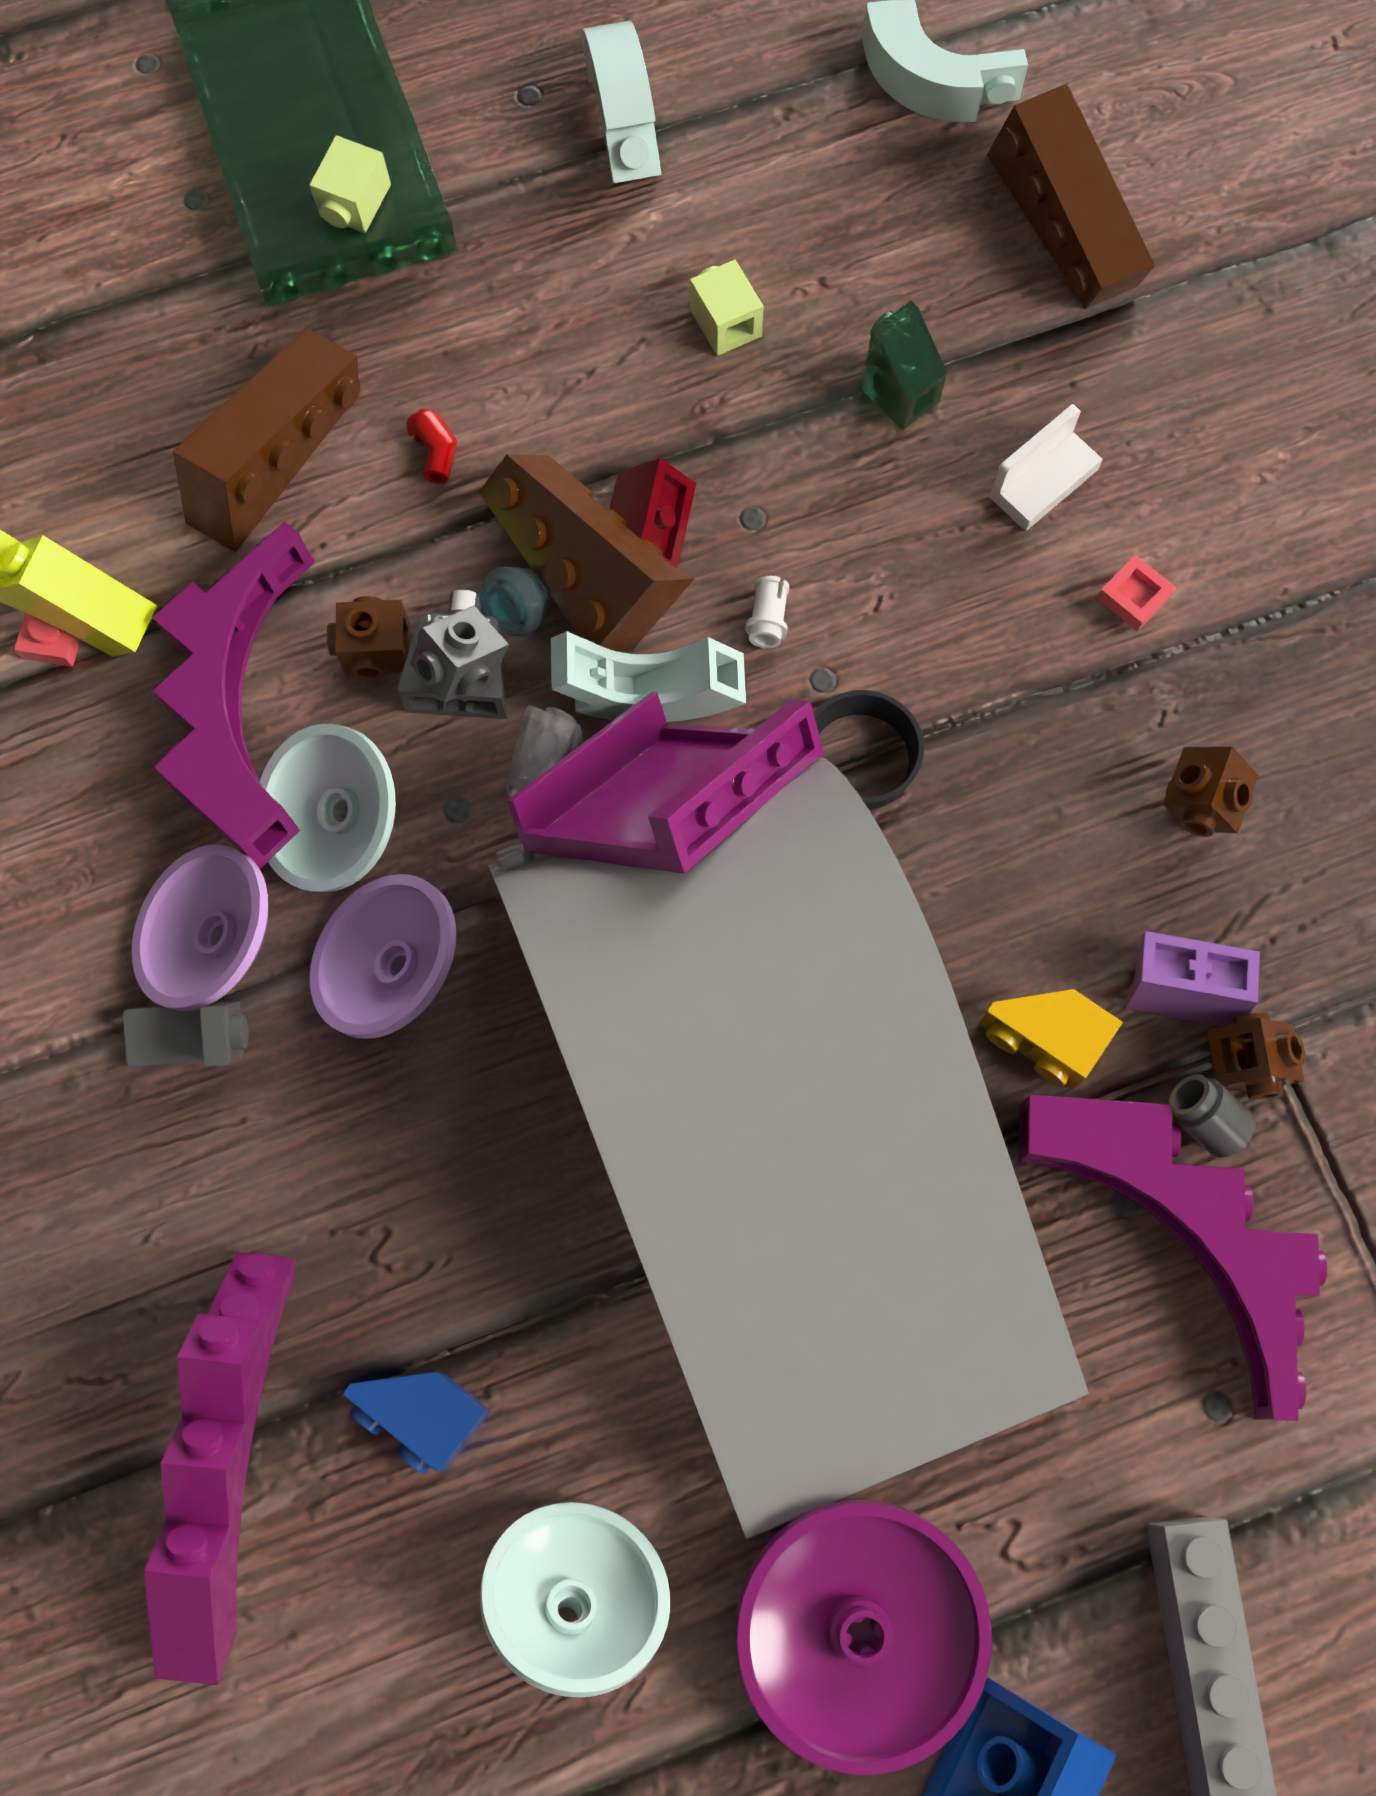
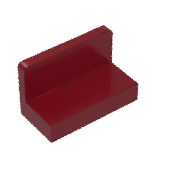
(655, 505)

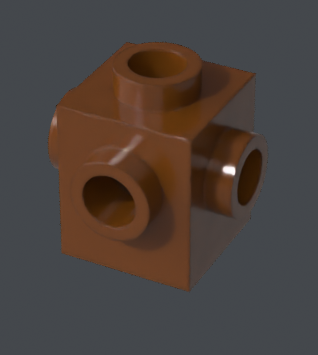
(370, 637)
(1210, 790)
(1257, 1055)

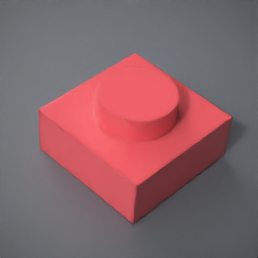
(1136, 593)
(46, 643)

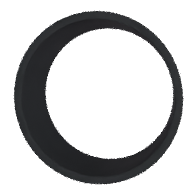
(888, 710)

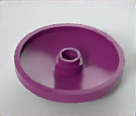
(863, 1637)

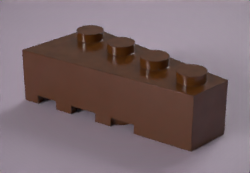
(1070, 196)
(263, 436)
(583, 554)

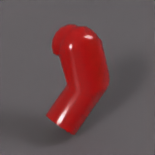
(440, 441)

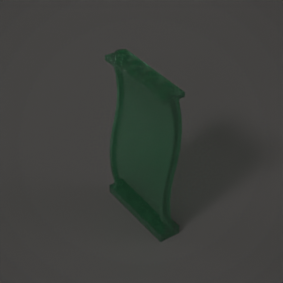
(274, 97)

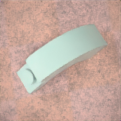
(929, 77)
(624, 99)
(689, 680)

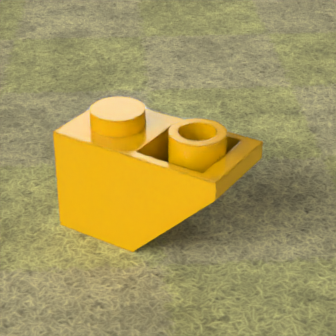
(1055, 1031)

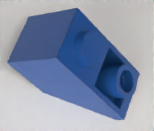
(422, 1411)

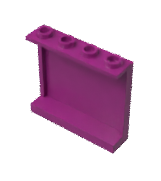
(661, 789)

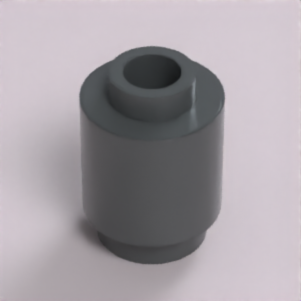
(1212, 1115)

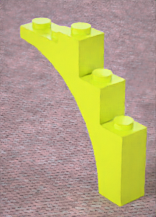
(72, 595)

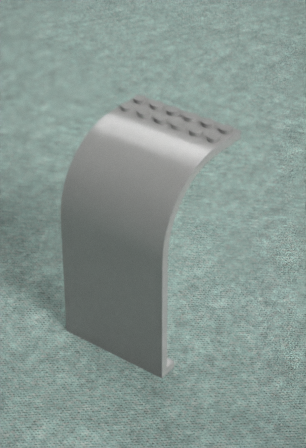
(799, 1147)

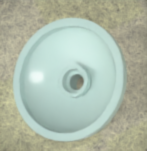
(316, 781)
(584, 1562)

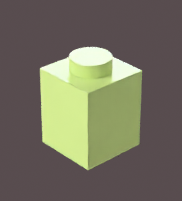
(350, 184)
(726, 307)

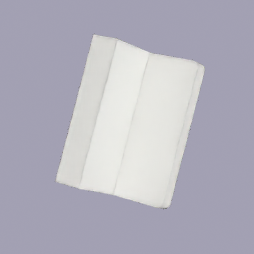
(1044, 471)

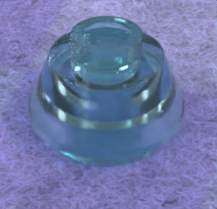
(515, 599)

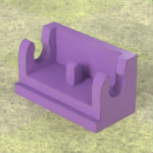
(1193, 979)

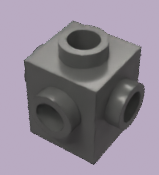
(458, 654)

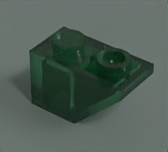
(903, 366)

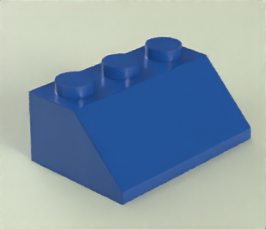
(1018, 1751)

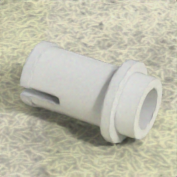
(767, 624)

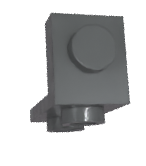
(171, 1036)

